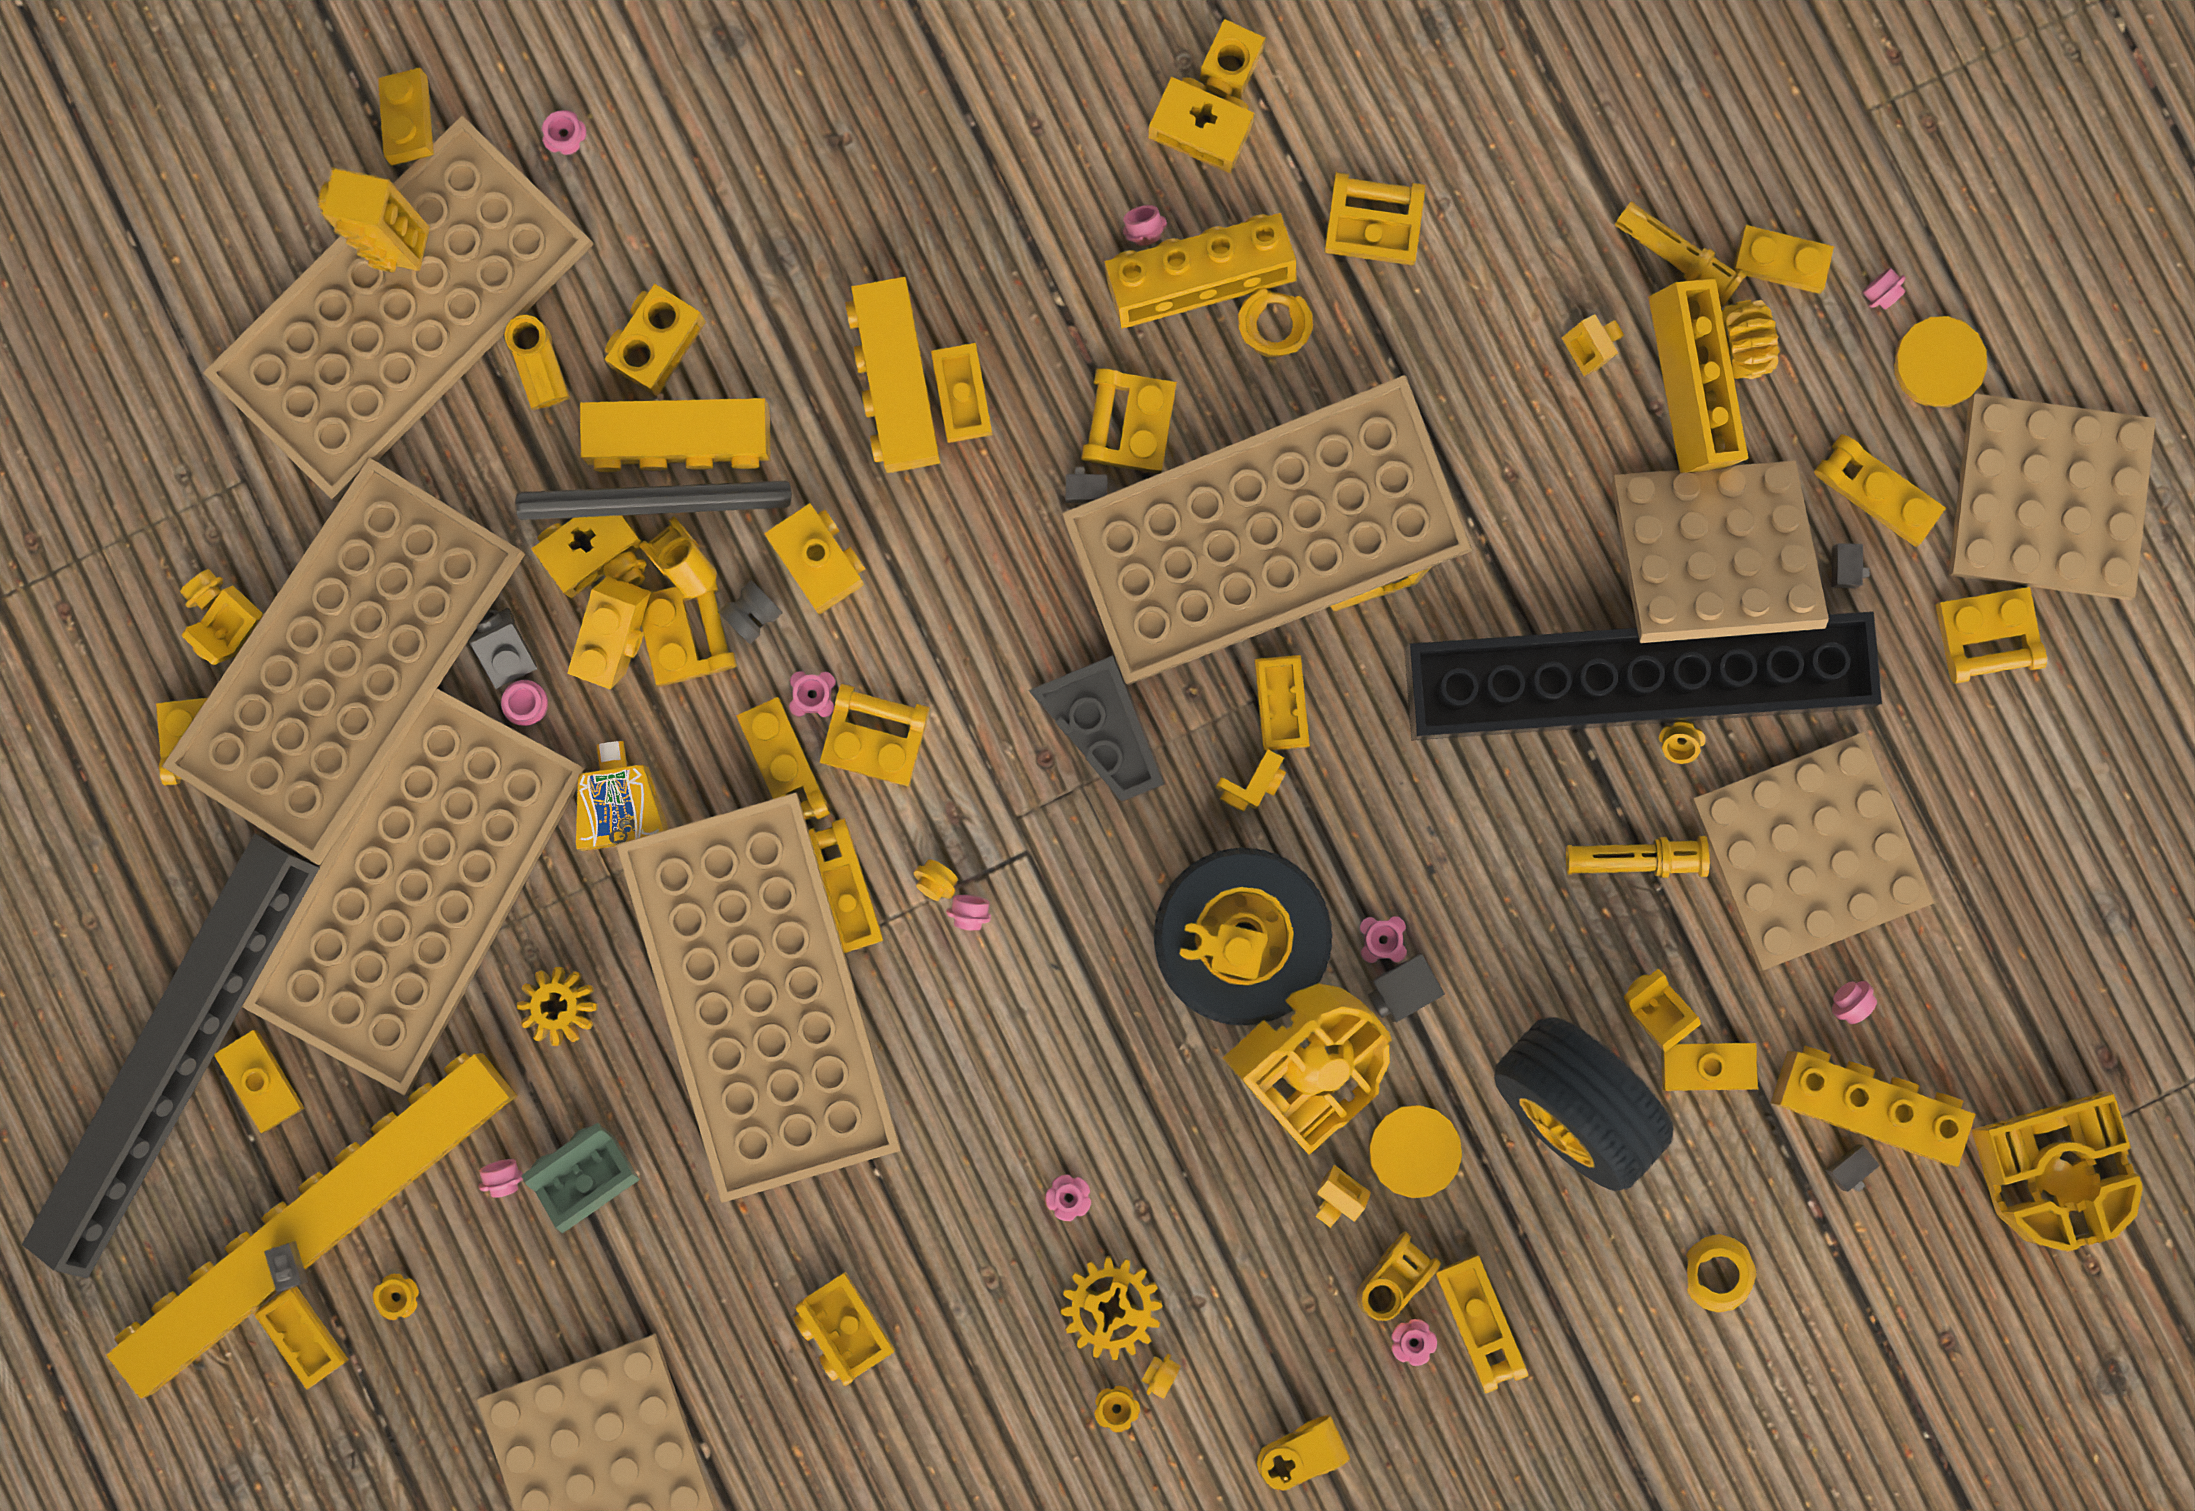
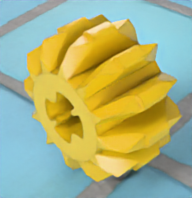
(1751, 338)
(566, 1019)

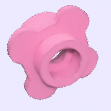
(802, 685)
(1392, 930)

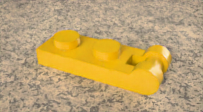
(1880, 491)
(781, 756)
(846, 888)
(1480, 1321)

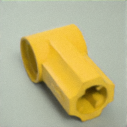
(538, 365)

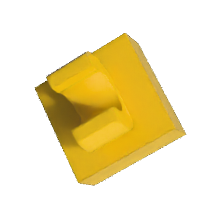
(1592, 343)
(1341, 1196)

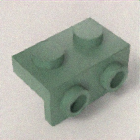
(580, 1176)

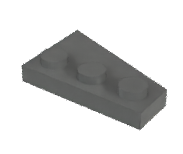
(1104, 725)

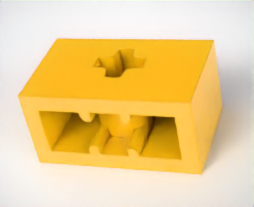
(1217, 141)
(570, 564)

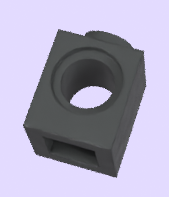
(1405, 989)

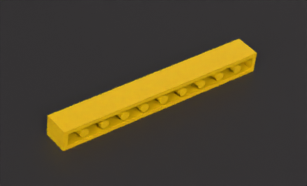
(316, 1220)

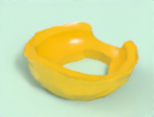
(1299, 314)
(1727, 1247)

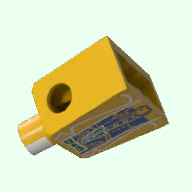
(616, 802)

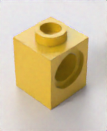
(1236, 42)

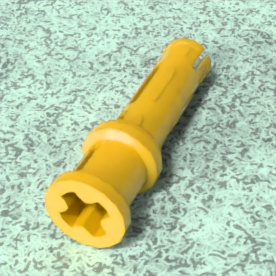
(1670, 246)
(1661, 857)

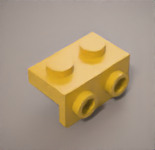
(842, 1329)

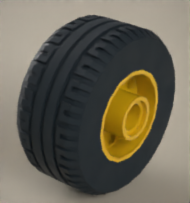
(1250, 890)
(1584, 1103)

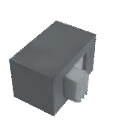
(1085, 487)
(1848, 566)
(1853, 1168)
(286, 1266)

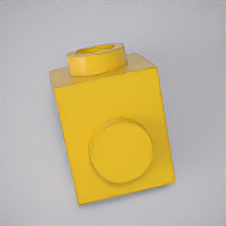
(223, 627)
(1264, 780)
(1660, 1010)

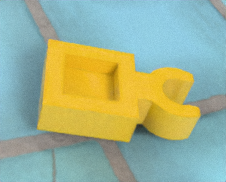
(1232, 951)

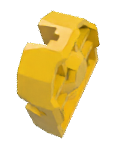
(1356, 1050)
(2096, 1130)

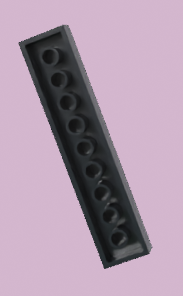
(1618, 681)

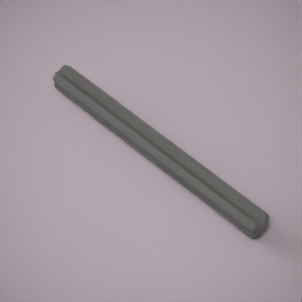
(652, 500)

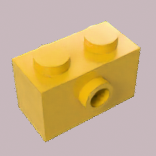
(815, 558)
(609, 632)

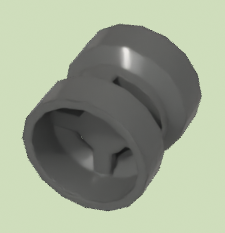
(756, 603)

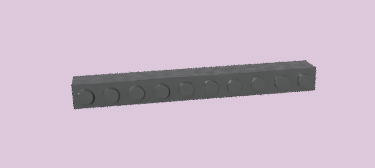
(170, 1057)

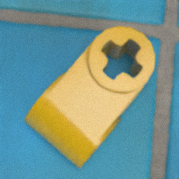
(680, 559)
(1397, 1276)
(1313, 1451)

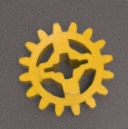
(1132, 1313)

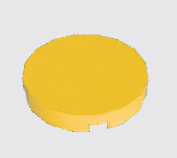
(1940, 362)
(1415, 1151)

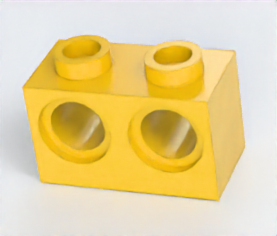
(665, 345)

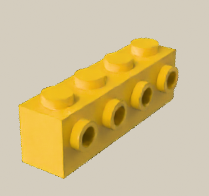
(374, 220)
(1200, 269)
(894, 374)
(1698, 376)
(675, 433)
(1872, 1107)

